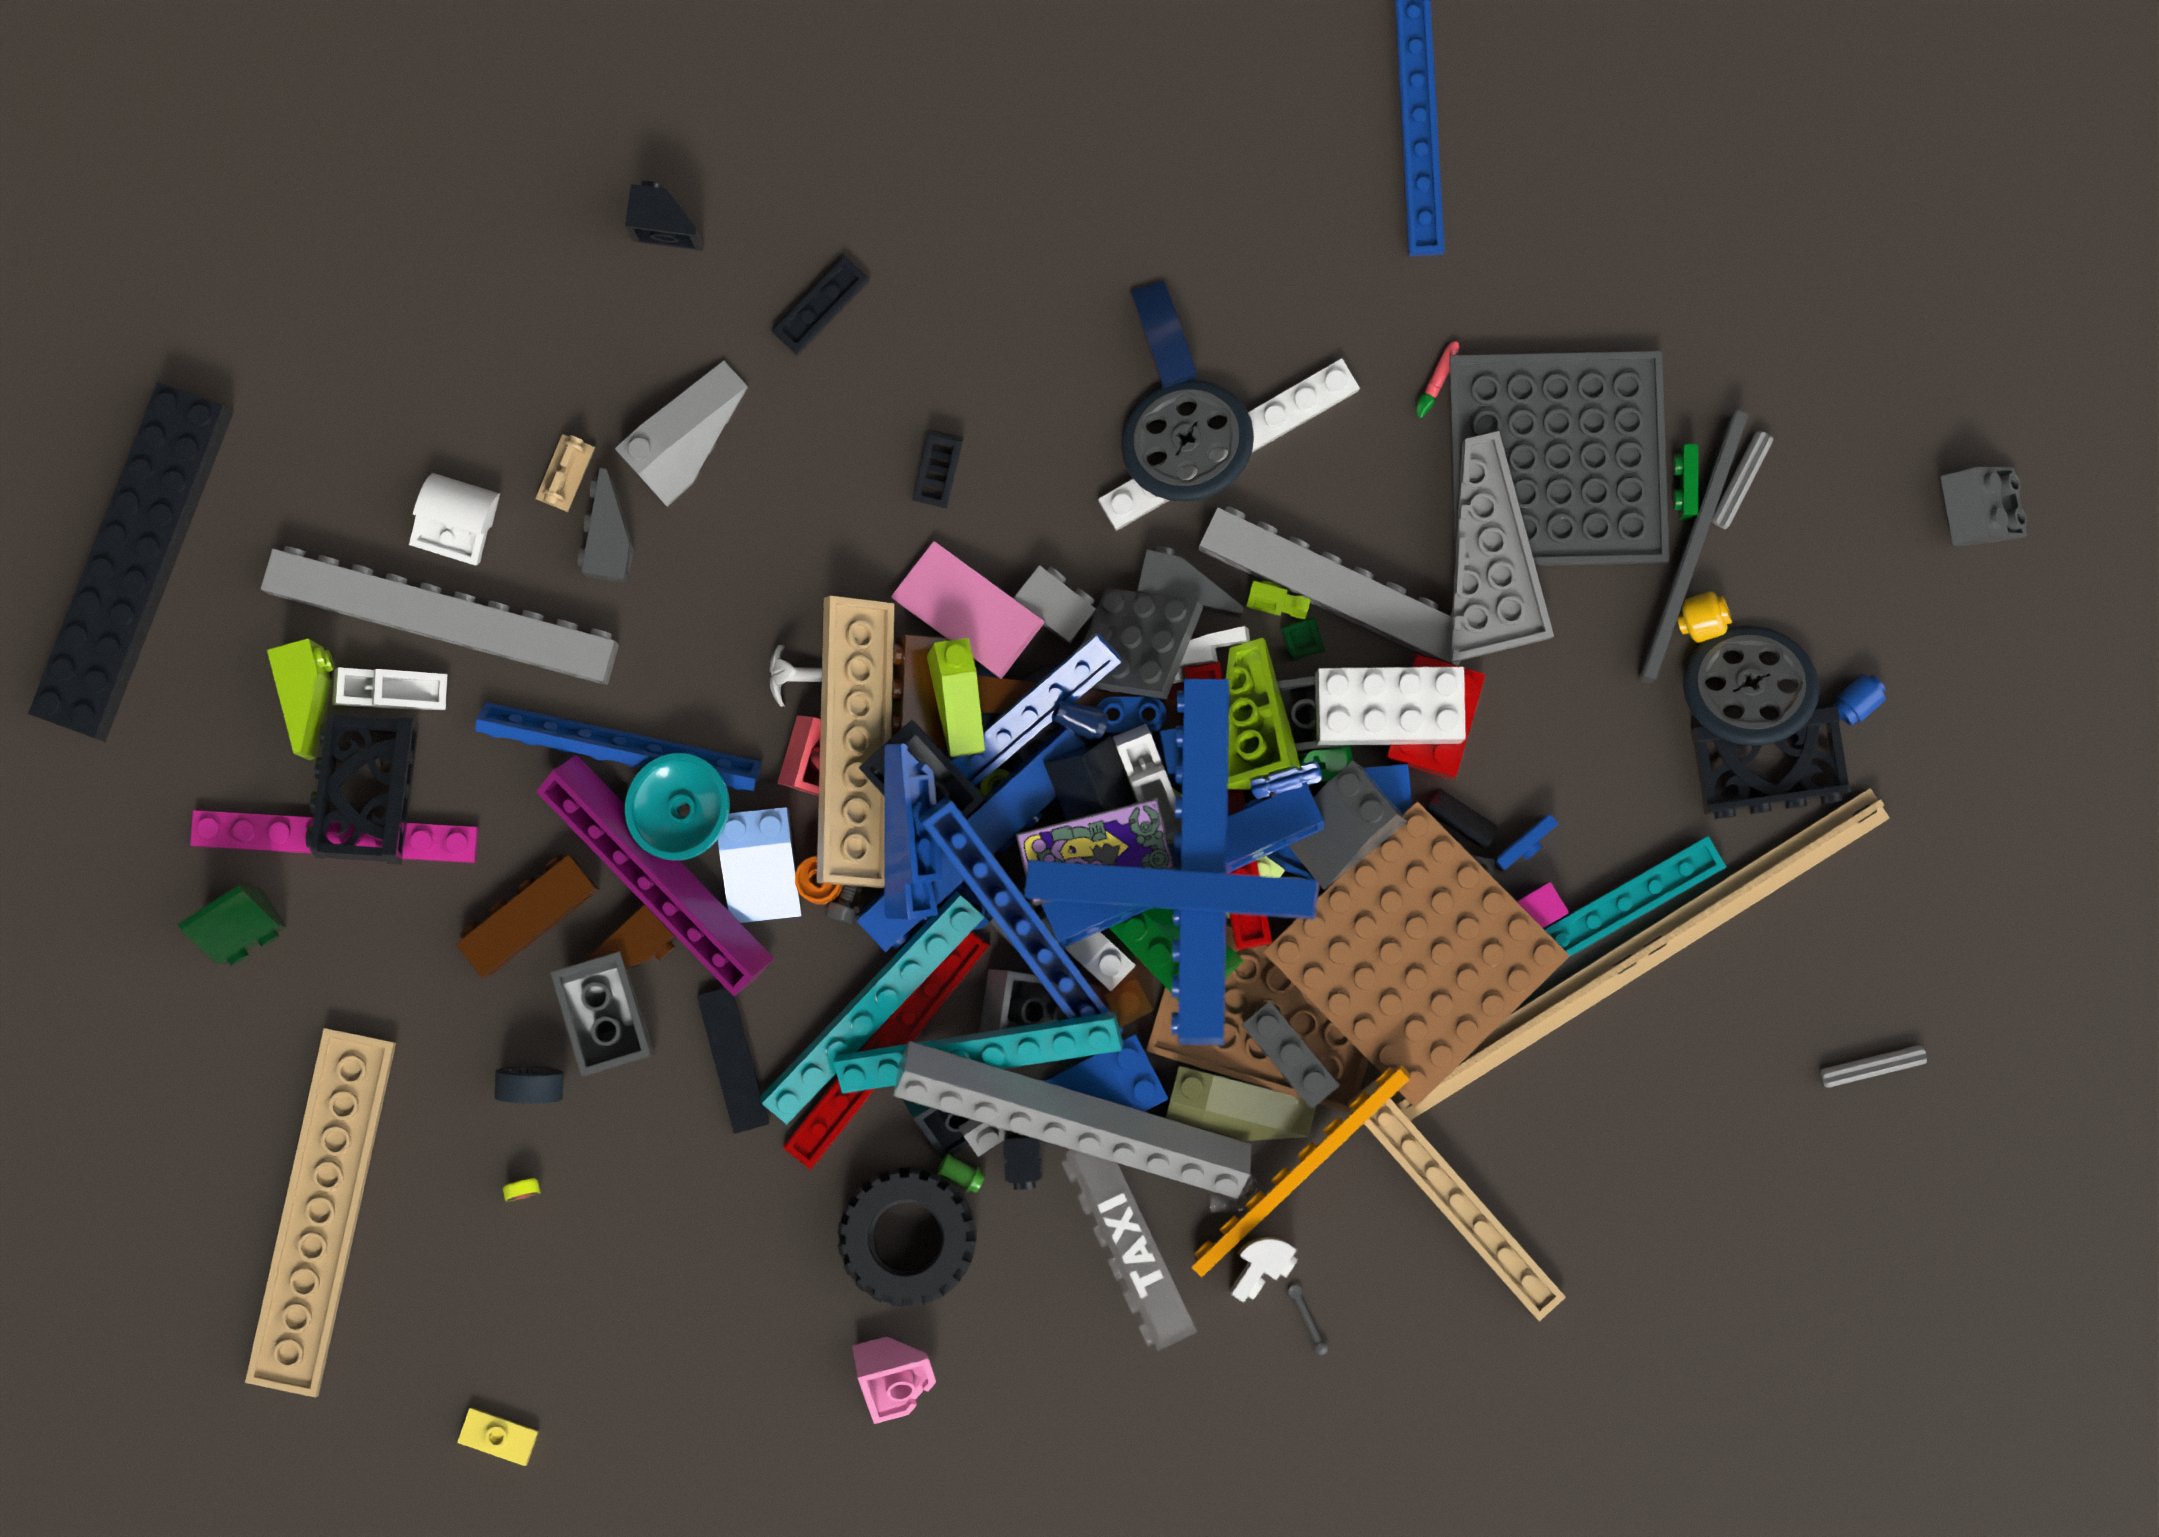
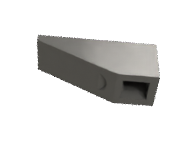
(608, 544)

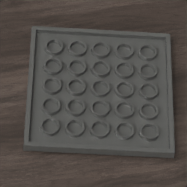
(1578, 446)

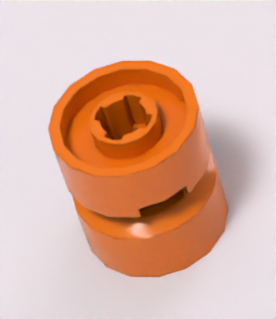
(809, 888)

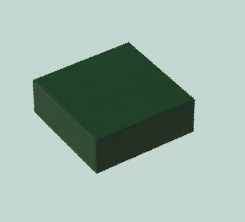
(1302, 639)

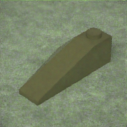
(1236, 1108)

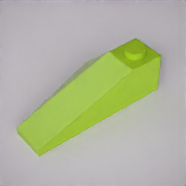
(1257, 717)

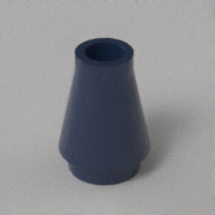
(1083, 720)

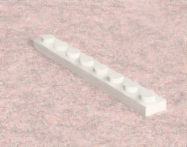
(1268, 421)

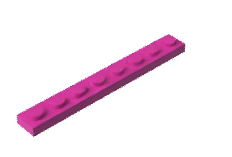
(289, 835)

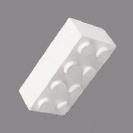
(1390, 706)

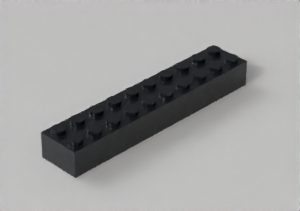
(131, 562)

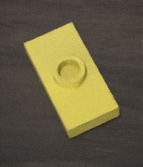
(498, 1436)

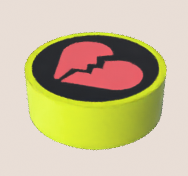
(521, 1189)

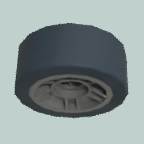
(529, 1085)

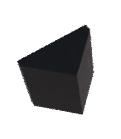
(1090, 780)

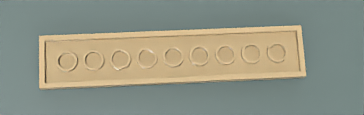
(320, 1213)

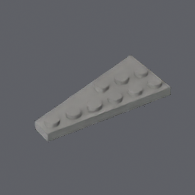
(1495, 576)

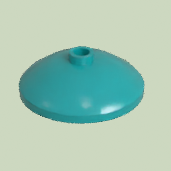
(656, 804)

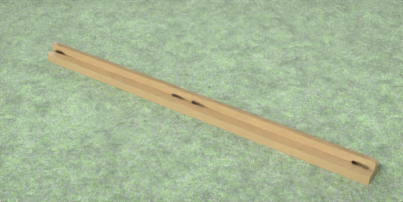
(1676, 930)

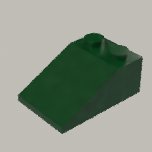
(234, 925)

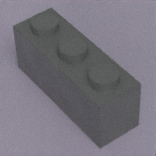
(1290, 1055)

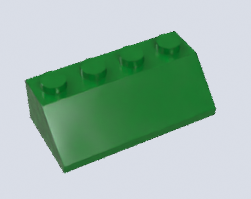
(1151, 941)

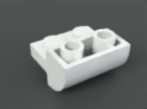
(453, 518)
(1266, 1256)

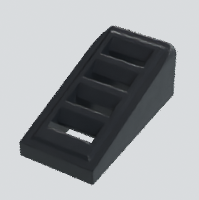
(944, 439)

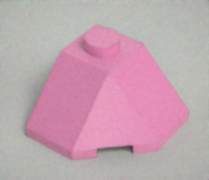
(891, 1376)

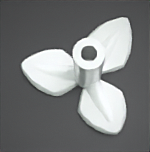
(784, 671)

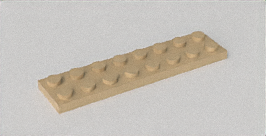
(853, 727)

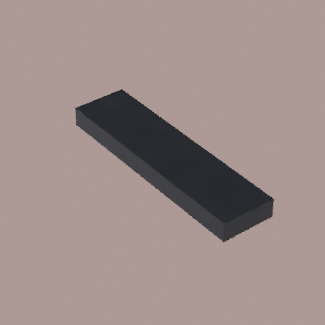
(732, 1060)

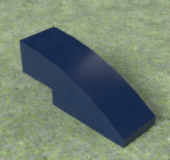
(1163, 334)

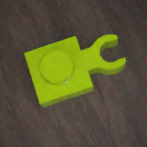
(1270, 598)

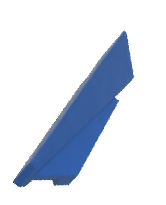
(910, 851)

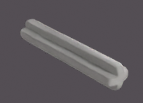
(1742, 479)
(1873, 1066)

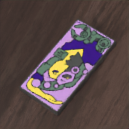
(1116, 837)

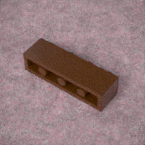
(913, 687)
(527, 916)

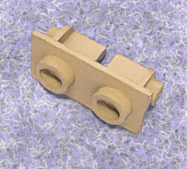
(565, 472)

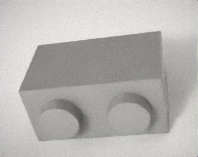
(1060, 608)

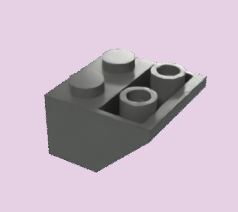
(1984, 505)

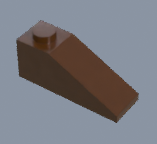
(638, 940)

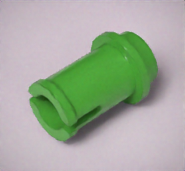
(961, 1173)

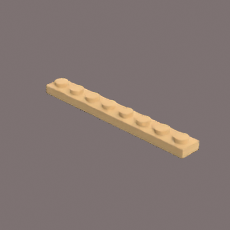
(1462, 1208)

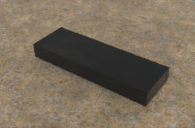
(820, 305)

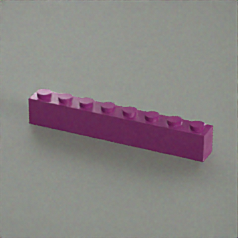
(659, 883)

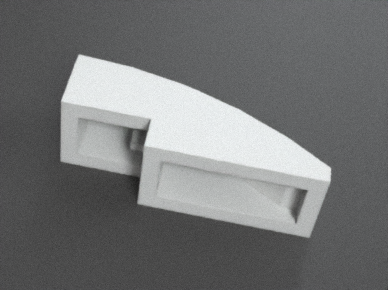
(389, 689)
(1148, 774)

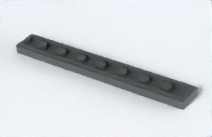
(1692, 547)

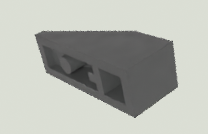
(1175, 577)

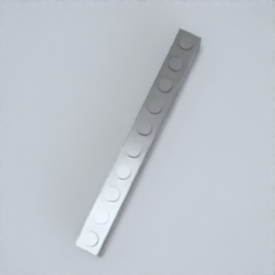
(440, 616)
(1073, 1120)

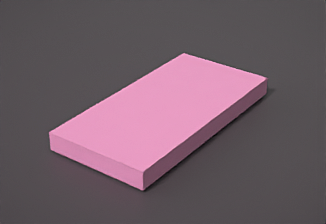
(967, 605)

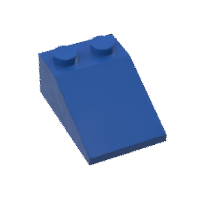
(1116, 1077)

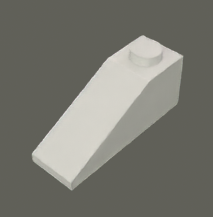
(1099, 958)

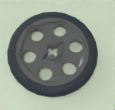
(1211, 476)
(1751, 727)

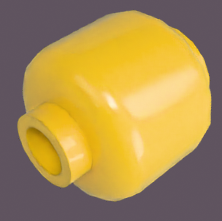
(1704, 616)

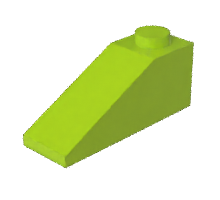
(957, 696)

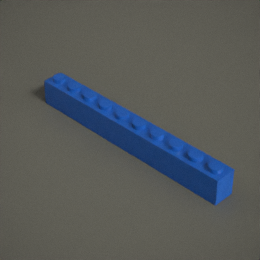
(1202, 849)

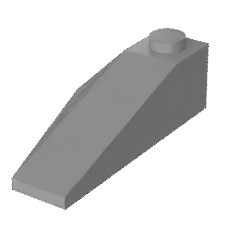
(680, 436)

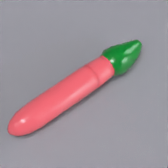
(1436, 381)

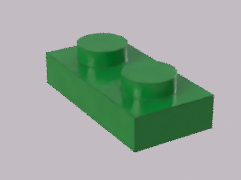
(1686, 497)

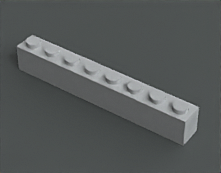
(1328, 584)

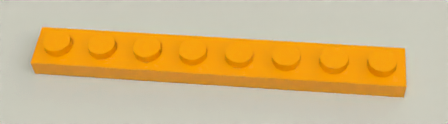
(1311, 1157)

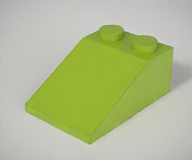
(303, 688)

